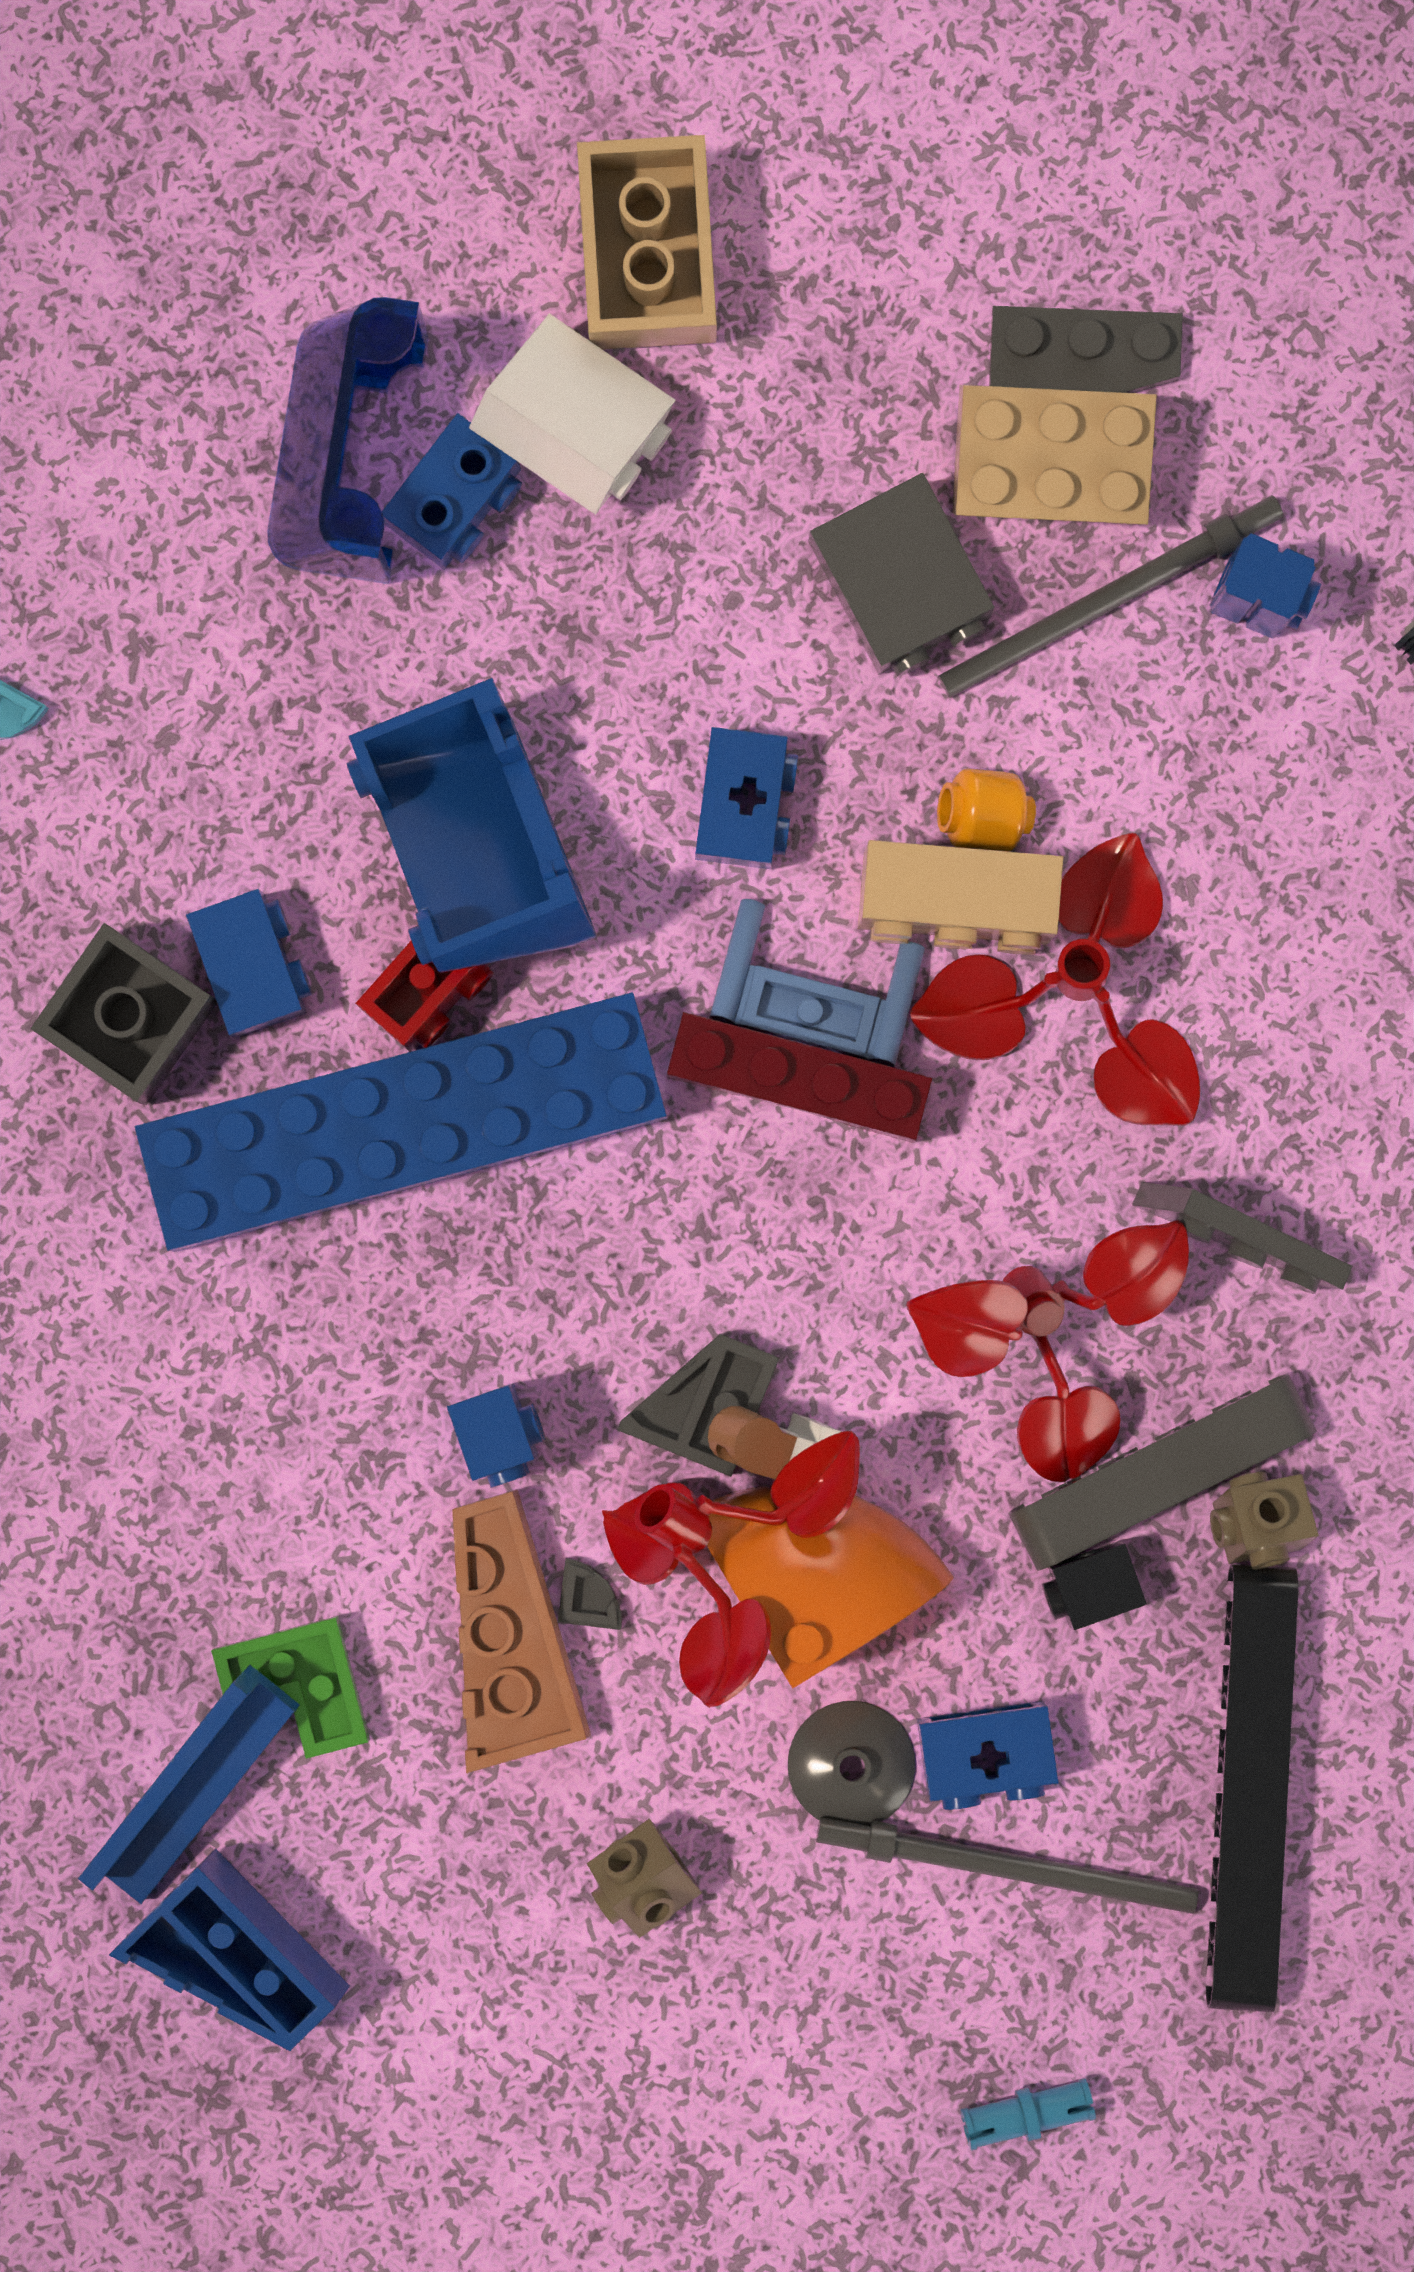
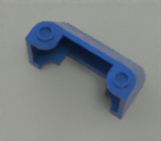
(470, 832)

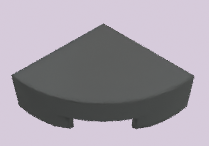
(587, 1598)

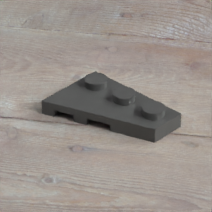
(1084, 349)
(1246, 1237)

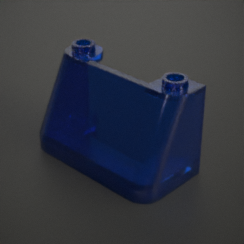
(311, 517)

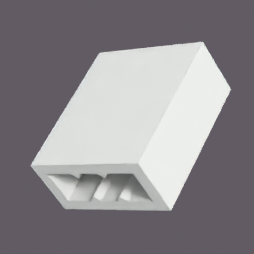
(574, 415)

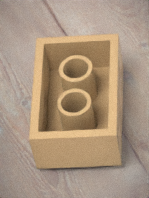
(647, 242)
(1054, 454)
(960, 896)

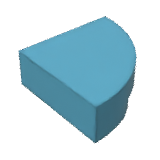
(18, 711)

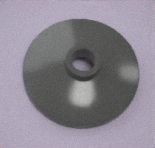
(846, 1731)

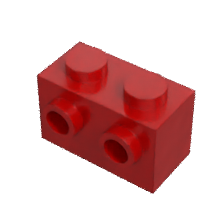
(414, 998)

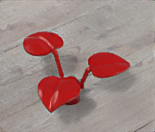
(1110, 897)
(971, 1325)
(672, 1525)

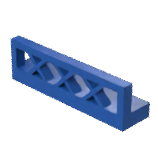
(192, 1786)

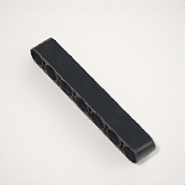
(1255, 1788)

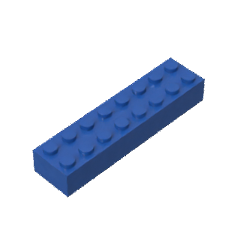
(400, 1122)

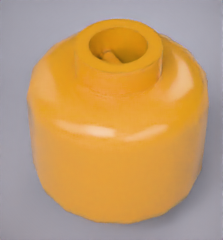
(985, 810)

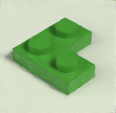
(314, 1671)

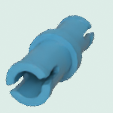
(1028, 2114)

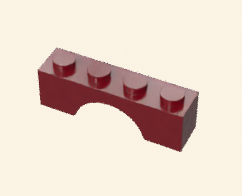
(799, 1077)

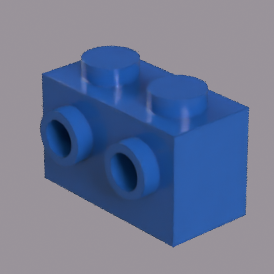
(452, 494)
(497, 1434)

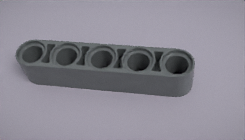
(1162, 1472)

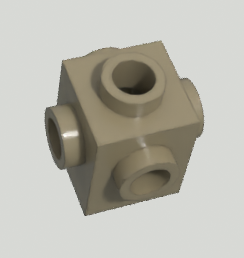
(1263, 1519)
(642, 1880)

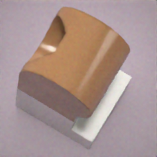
(759, 1442)

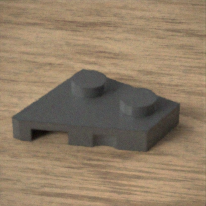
(685, 1404)

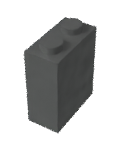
(902, 576)

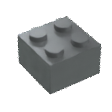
(124, 1014)

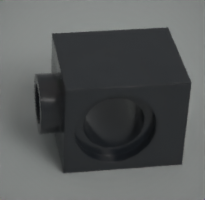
(1093, 1586)

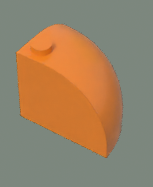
(826, 1589)

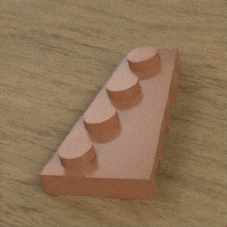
(514, 1659)

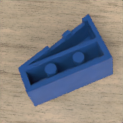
(236, 1954)

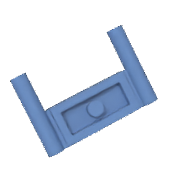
(811, 1009)

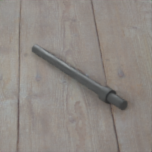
(1218, 538)
(883, 1842)

